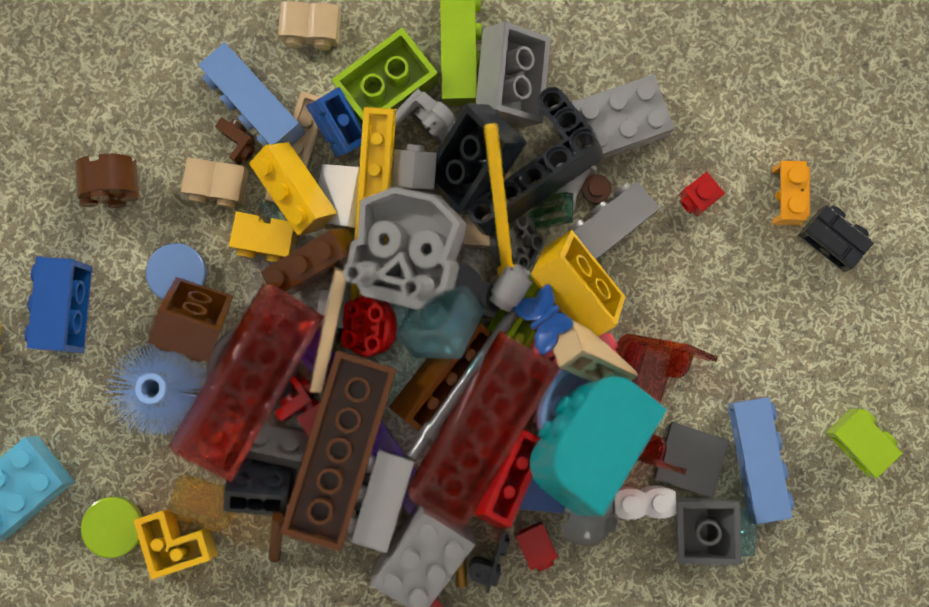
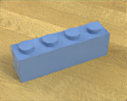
(250, 96)
(760, 460)

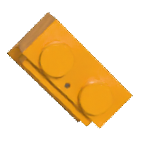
(793, 192)

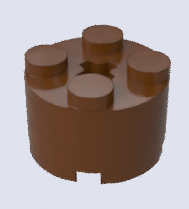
(106, 180)

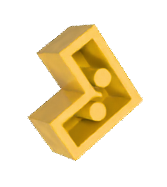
(166, 549)

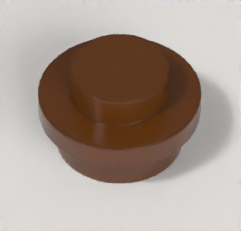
(596, 188)

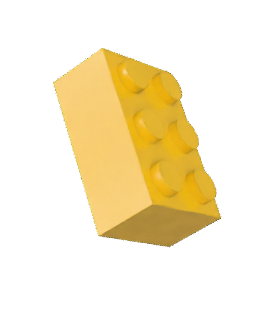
(579, 284)

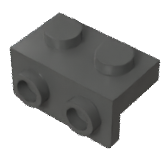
(279, 446)

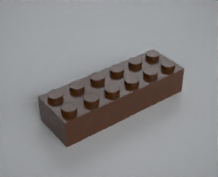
(338, 451)

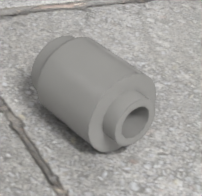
(511, 287)

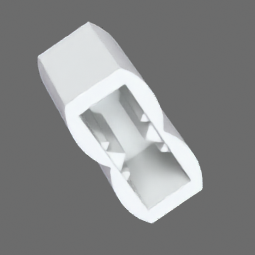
(651, 501)

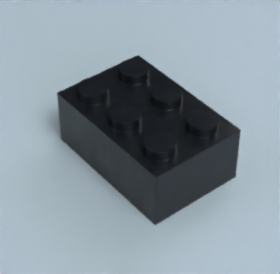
(463, 161)

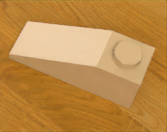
(588, 356)

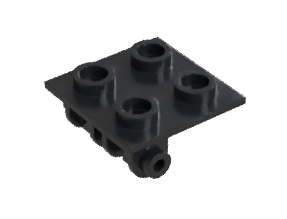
(488, 571)

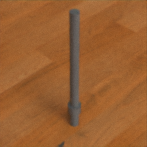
(430, 430)

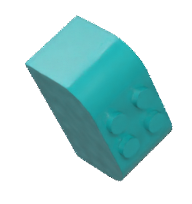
(594, 443)

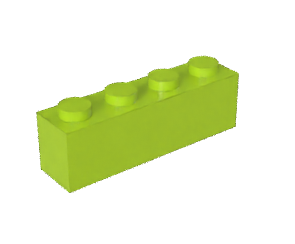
(459, 51)

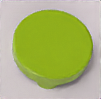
(110, 527)

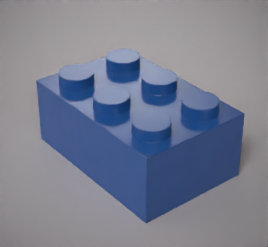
(58, 305)

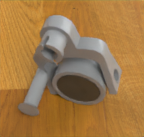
(431, 116)

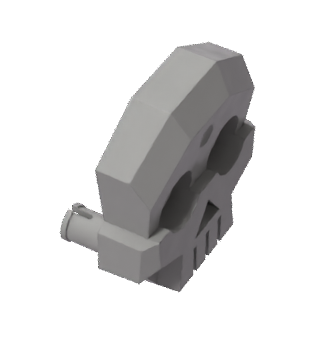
(411, 223)

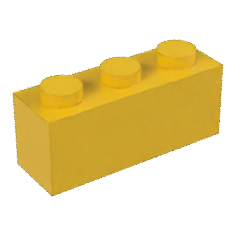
(292, 188)

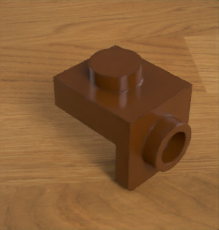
(236, 133)

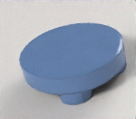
(172, 262)

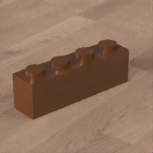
(434, 382)

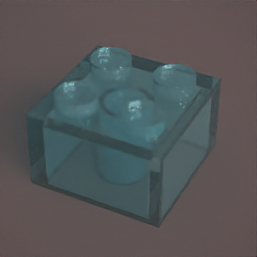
(443, 327)

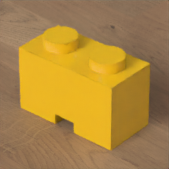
(254, 236)

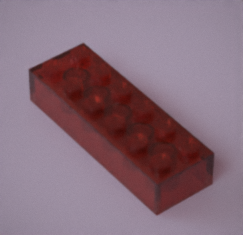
(246, 382)
(482, 429)

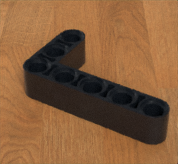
(544, 166)

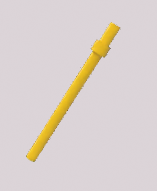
(498, 194)

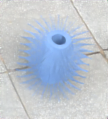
(158, 389)

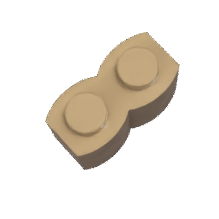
(309, 24)
(214, 181)

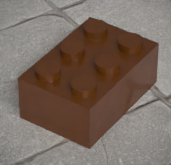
(190, 320)

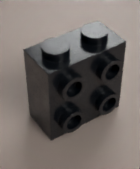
(258, 489)

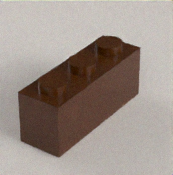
(310, 261)

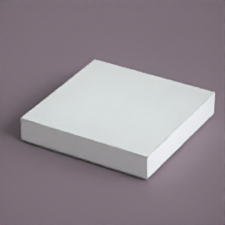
(341, 189)

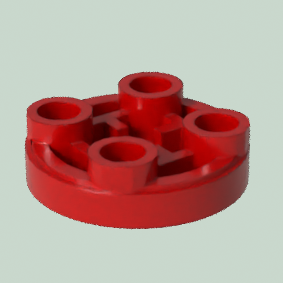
(368, 326)

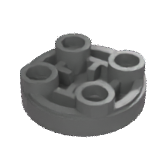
(524, 242)

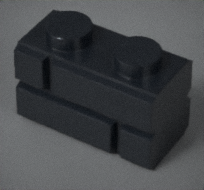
(836, 237)

